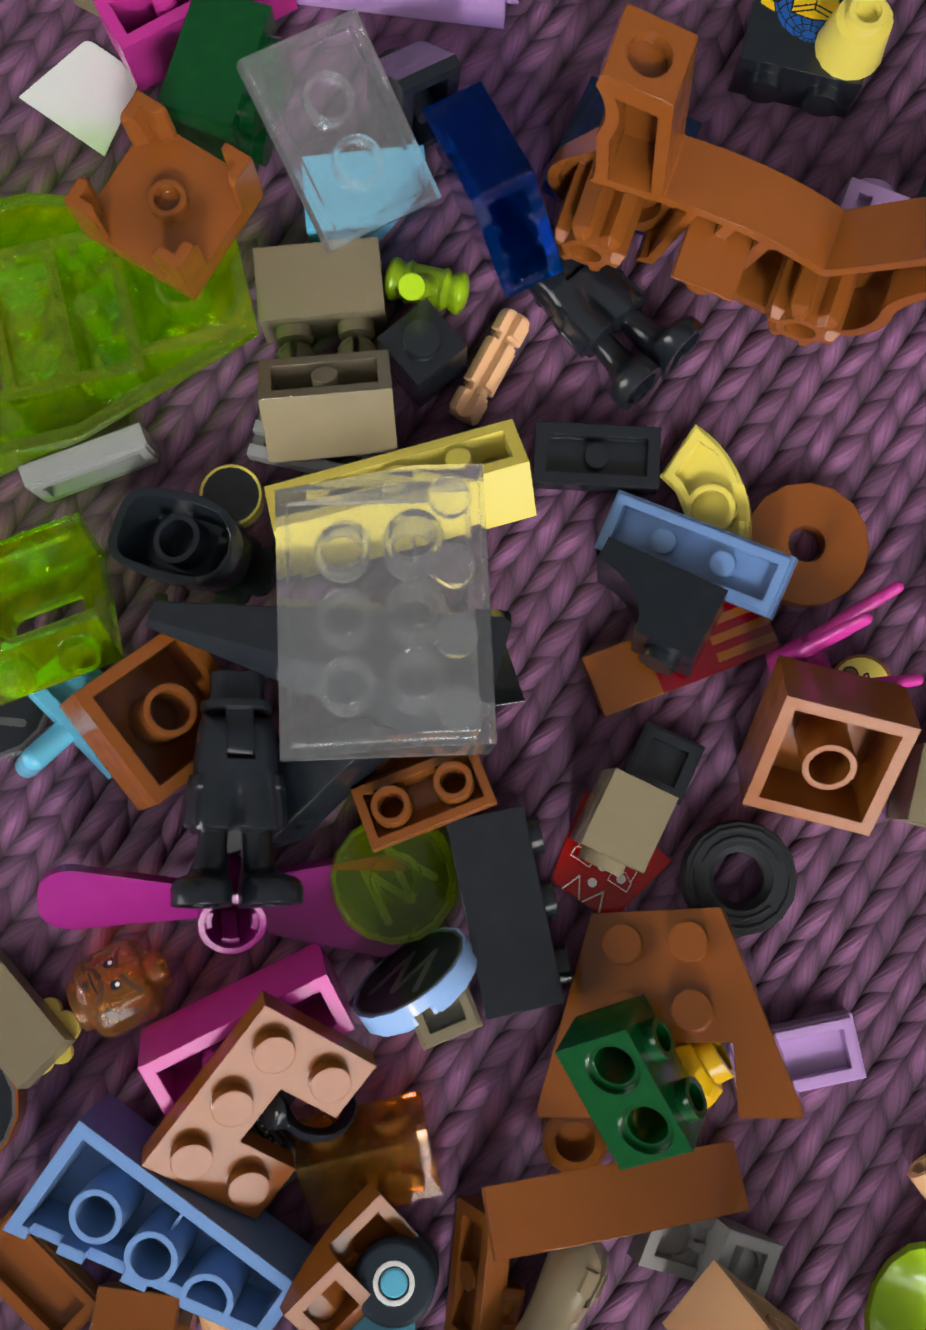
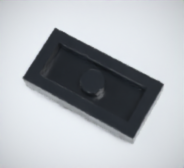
(596, 457)

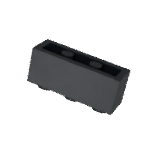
(508, 911)

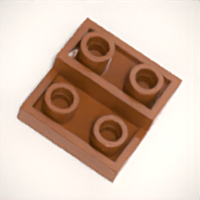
(419, 795)

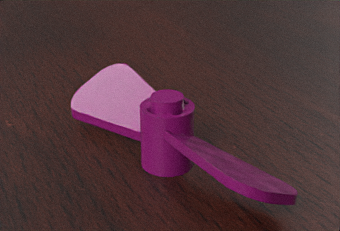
(102, 897)

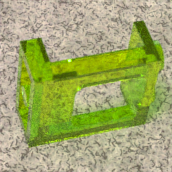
(39, 574)

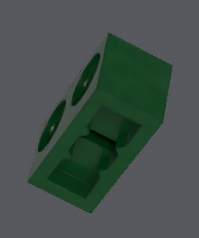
(636, 1098)

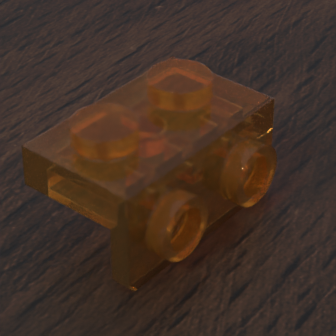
(382, 1146)

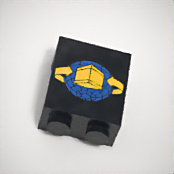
(781, 59)

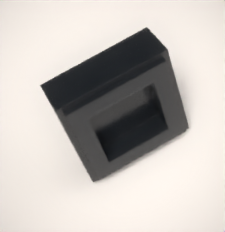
(664, 759)

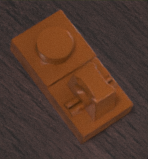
(478, 1286)

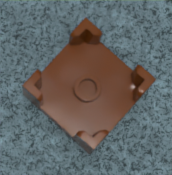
(168, 201)

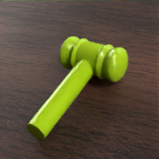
(417, 281)

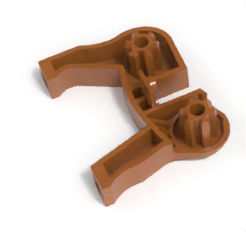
(746, 225)

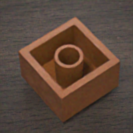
(146, 717)
(826, 745)

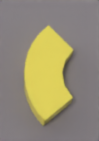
(709, 484)

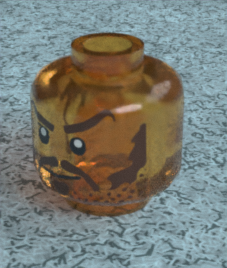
(118, 988)

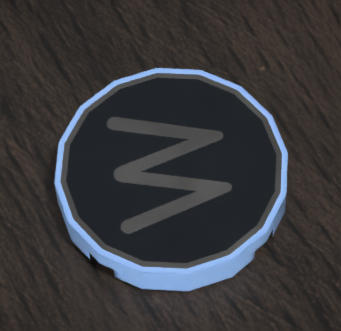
(413, 979)

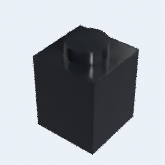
(424, 353)

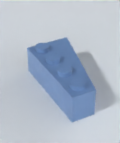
(155, 1231)

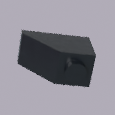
(420, 78)

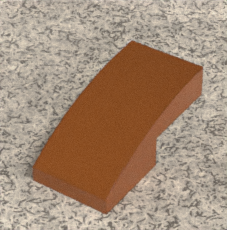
(325, 1289)

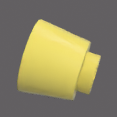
(854, 38)

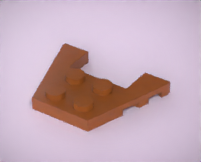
(696, 983)

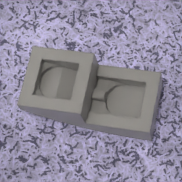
(692, 1247)

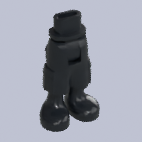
(593, 305)
(239, 790)

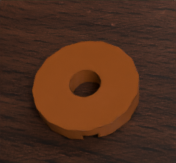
(835, 526)

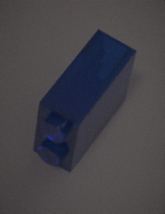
(494, 188)

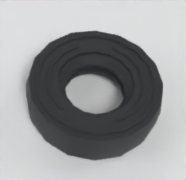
(770, 854)

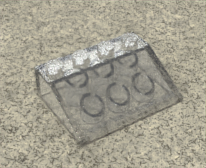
(385, 616)

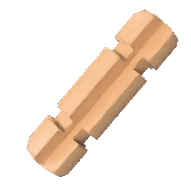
(489, 366)

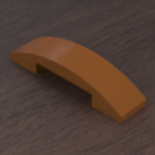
(611, 1203)

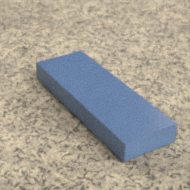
(748, 570)

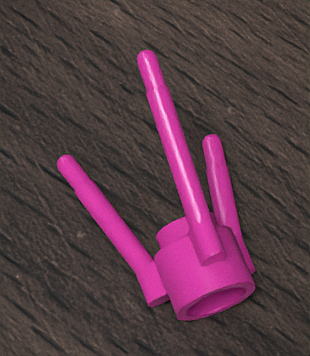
(812, 645)

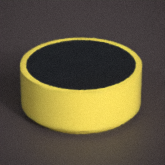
(236, 491)

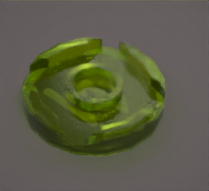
(395, 897)

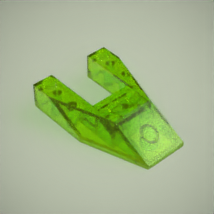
(94, 332)

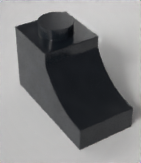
(668, 605)

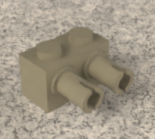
(327, 402)

